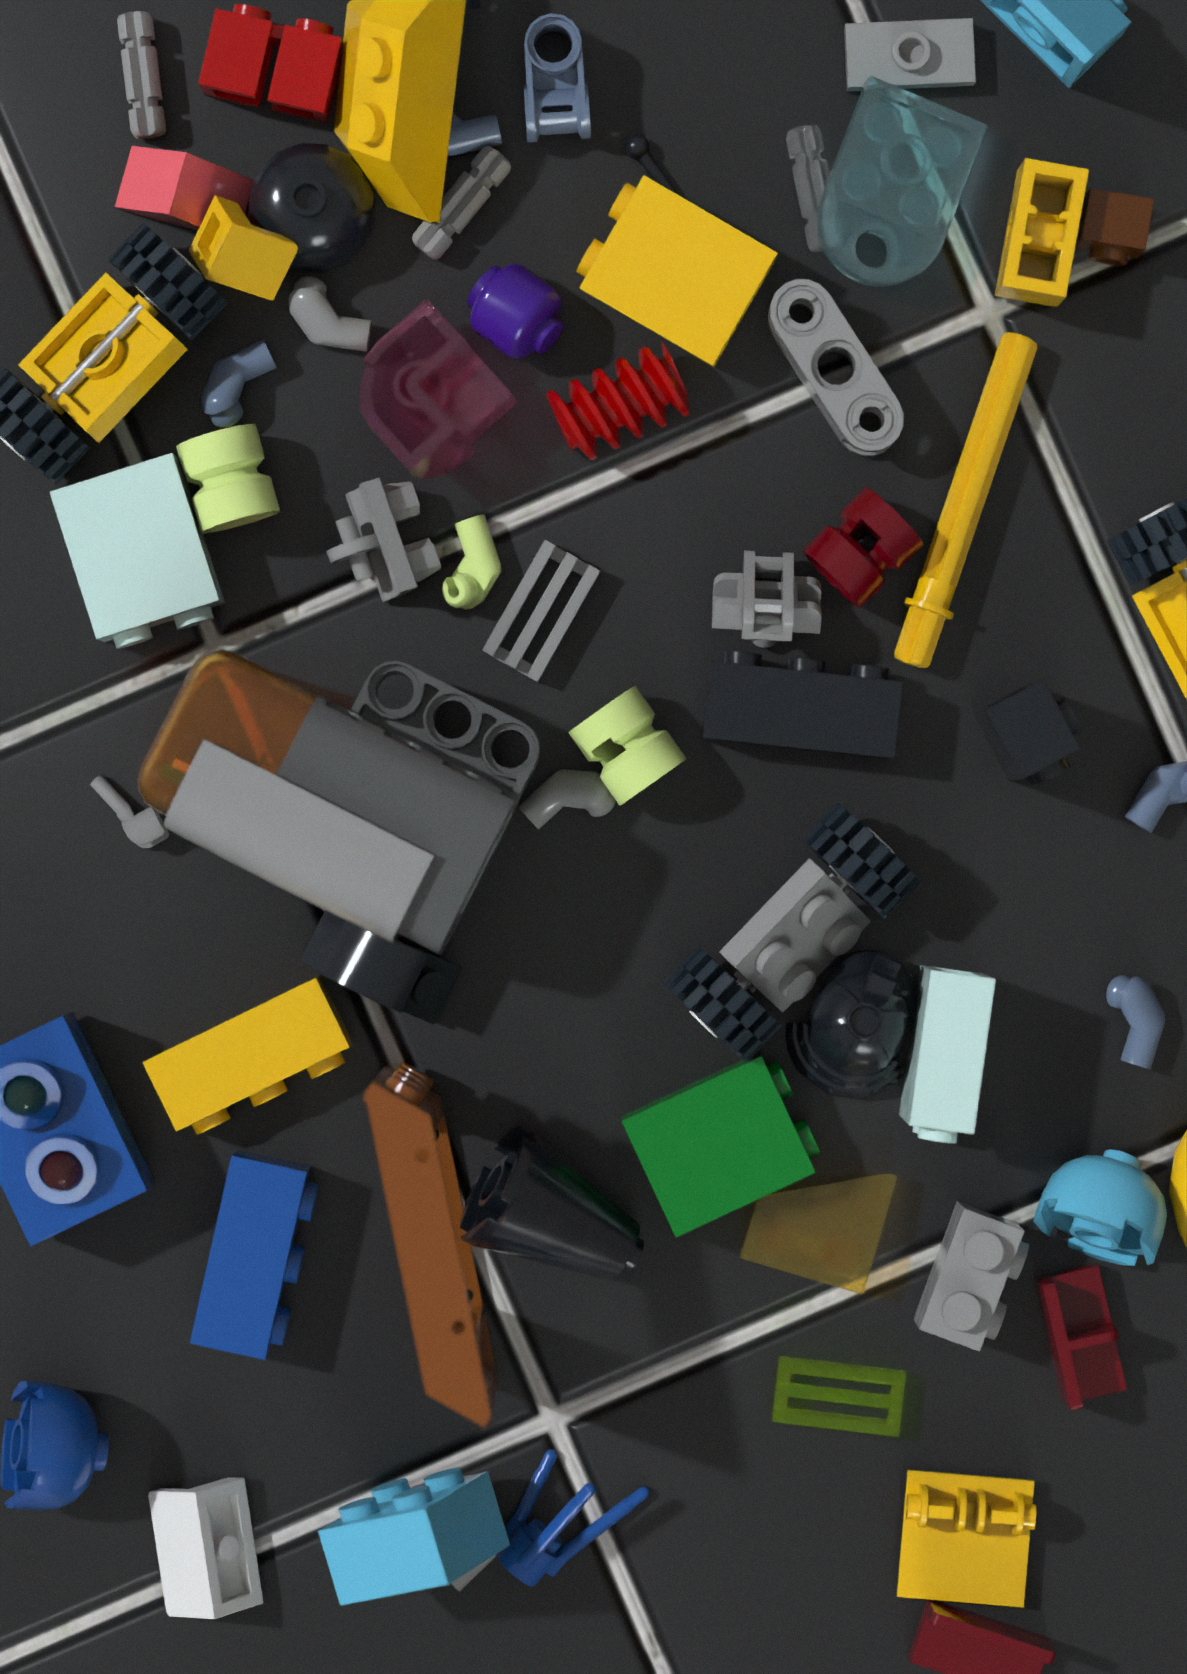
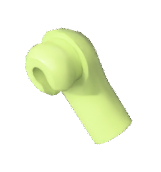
(478, 567)

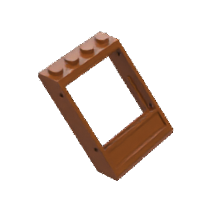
(427, 1233)

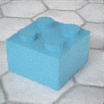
(413, 1536)

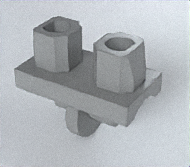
(374, 542)

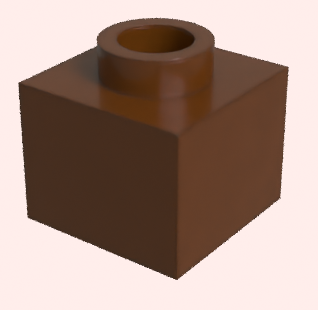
(1114, 226)

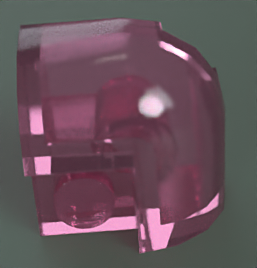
(429, 393)

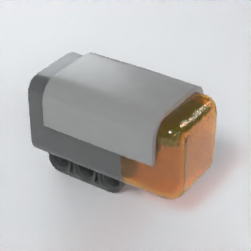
(334, 802)

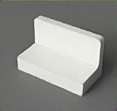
(206, 1549)

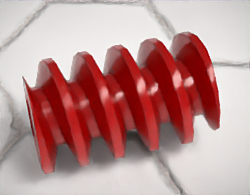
(619, 401)

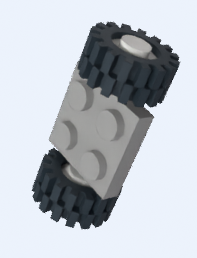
(794, 933)

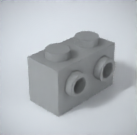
(970, 1276)

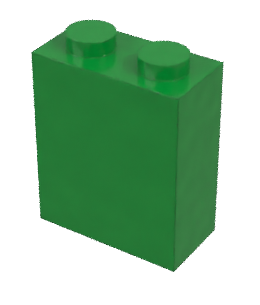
(720, 1143)

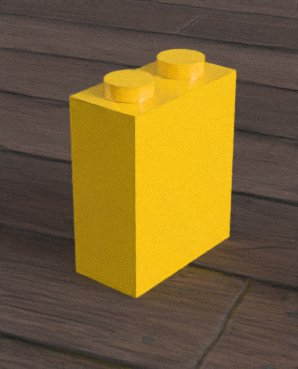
(675, 269)

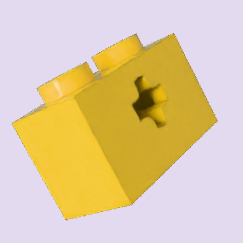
(1041, 232)

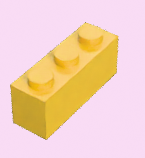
(249, 1056)

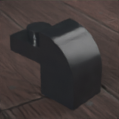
(385, 972)

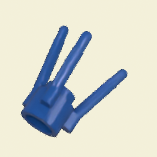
(535, 1546)

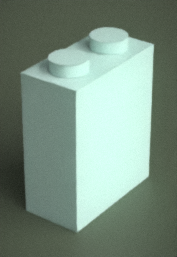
(138, 550)
(946, 1052)

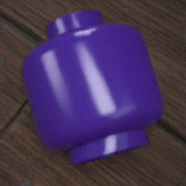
(515, 311)

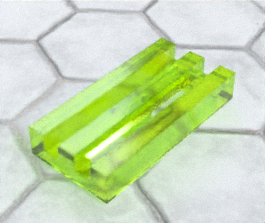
(891, 1401)

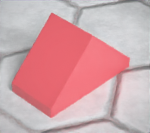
(177, 186)

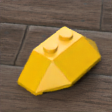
(400, 97)

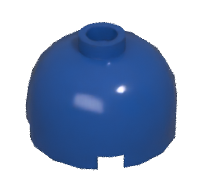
(50, 1448)

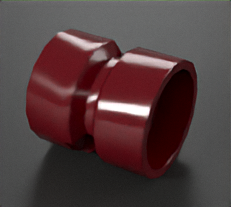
(846, 563)

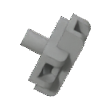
(767, 608)

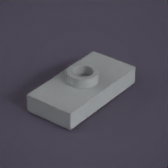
(911, 53)

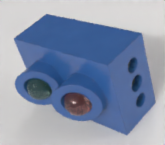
(62, 1133)

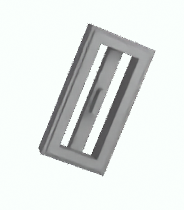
(567, 564)

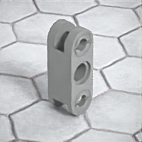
(831, 333)

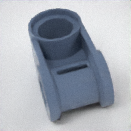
(555, 85)

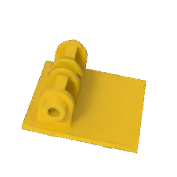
(965, 1538)

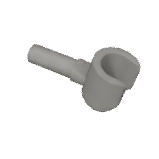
(142, 828)

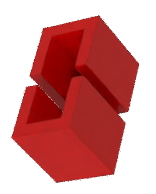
(241, 57)

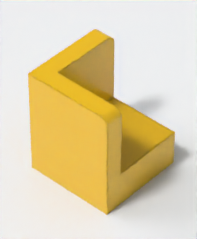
(239, 253)

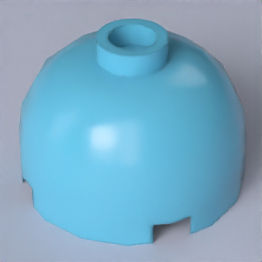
(1106, 1207)

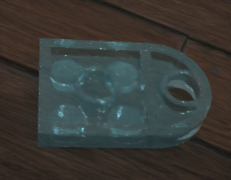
(896, 180)

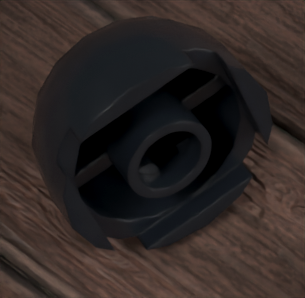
(317, 202)

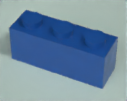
(254, 1255)

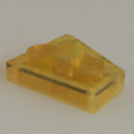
(821, 1230)

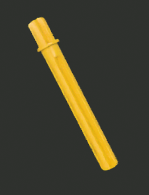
(965, 501)

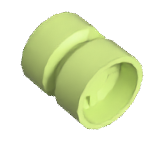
(228, 478)
(627, 745)

